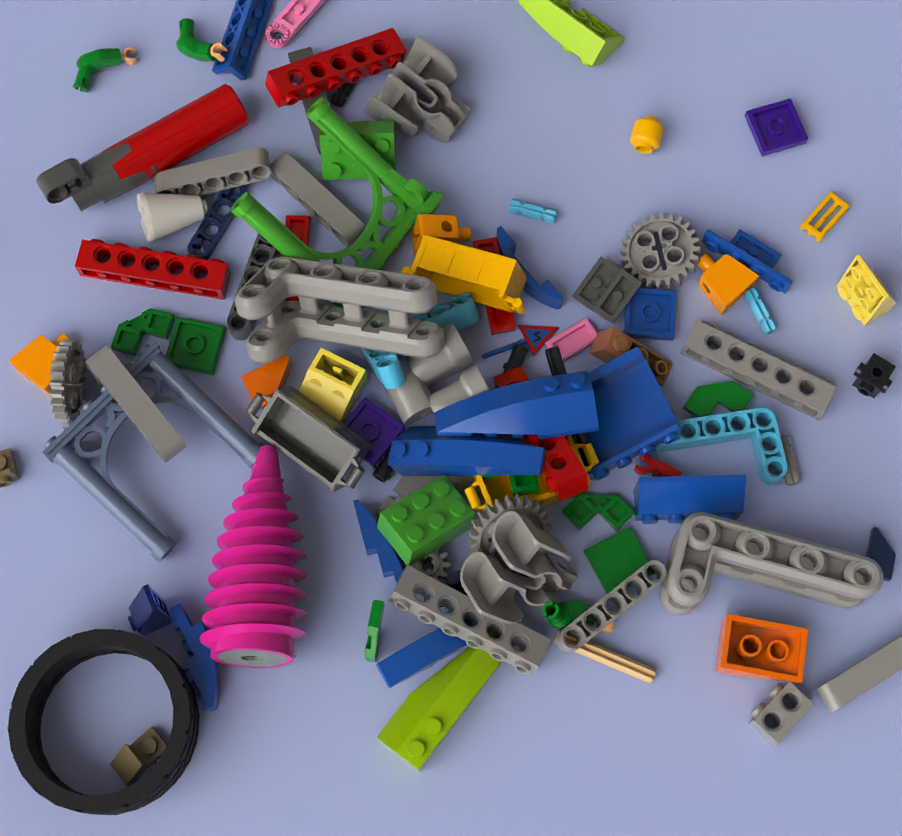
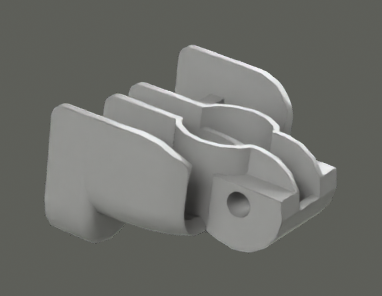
(433, 76)
(414, 398)
(524, 551)

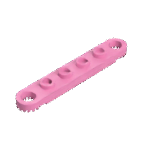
(291, 21)

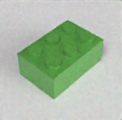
(339, 165)
(425, 520)

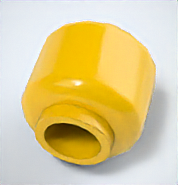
(646, 134)

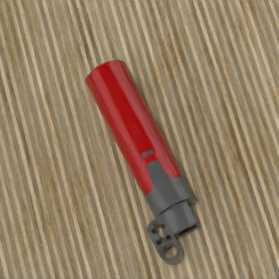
(146, 151)

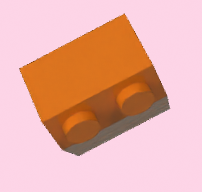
(761, 649)

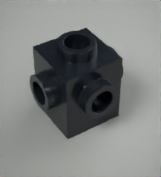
(873, 376)

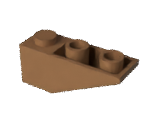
(613, 343)

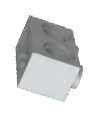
(785, 718)

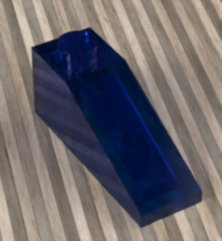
(148, 611)

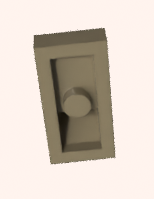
(138, 756)

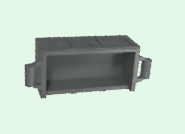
(310, 437)

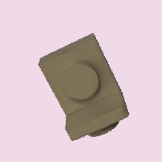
(8, 468)

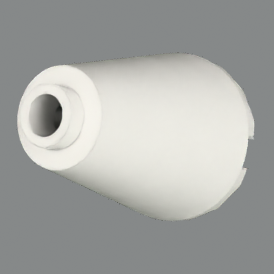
(168, 213)

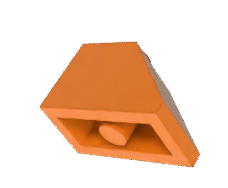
(267, 378)

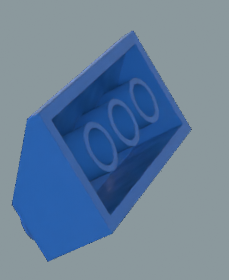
(680, 496)

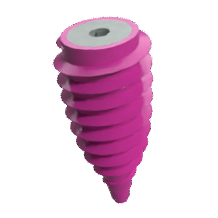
(256, 576)

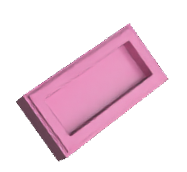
(574, 339)

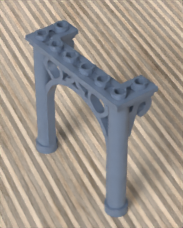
(101, 487)

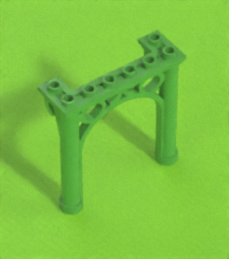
(408, 197)

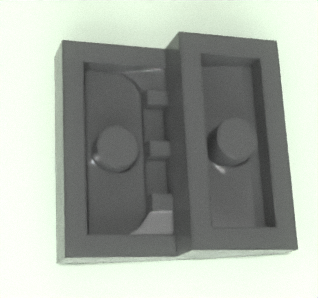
(606, 290)

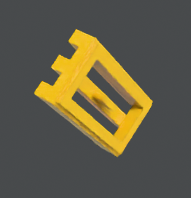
(813, 230)

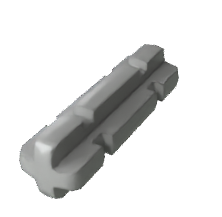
(792, 476)

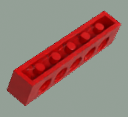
(354, 61)
(94, 251)
(561, 466)

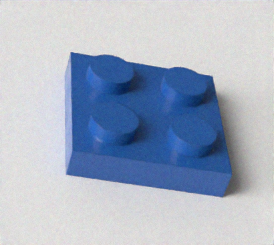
(651, 314)

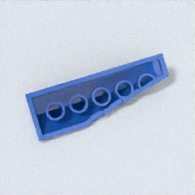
(532, 407)
(423, 453)

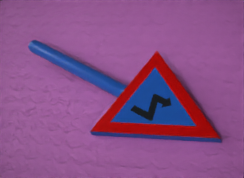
(534, 337)

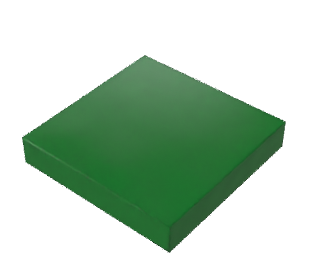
(195, 345)
(616, 559)

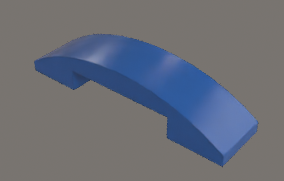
(543, 293)

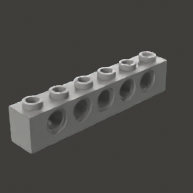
(765, 382)
(436, 594)

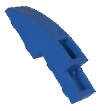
(201, 667)

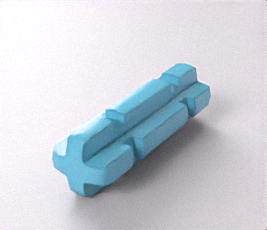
(532, 210)
(760, 310)

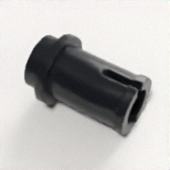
(516, 357)
(383, 470)

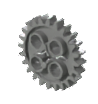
(682, 245)
(68, 380)
(482, 532)

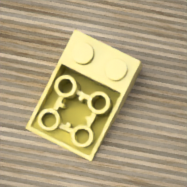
(864, 292)
(333, 383)

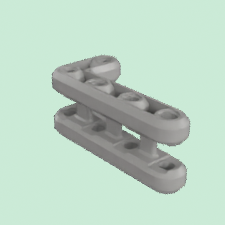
(348, 326)
(763, 558)

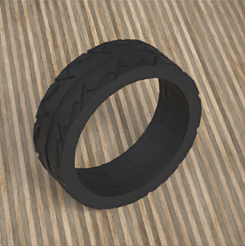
(35, 689)

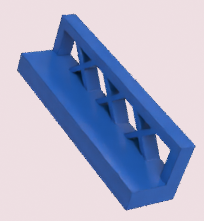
(244, 37)

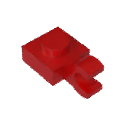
(658, 469)

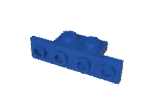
(751, 254)

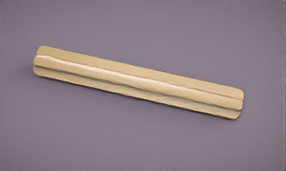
(612, 659)

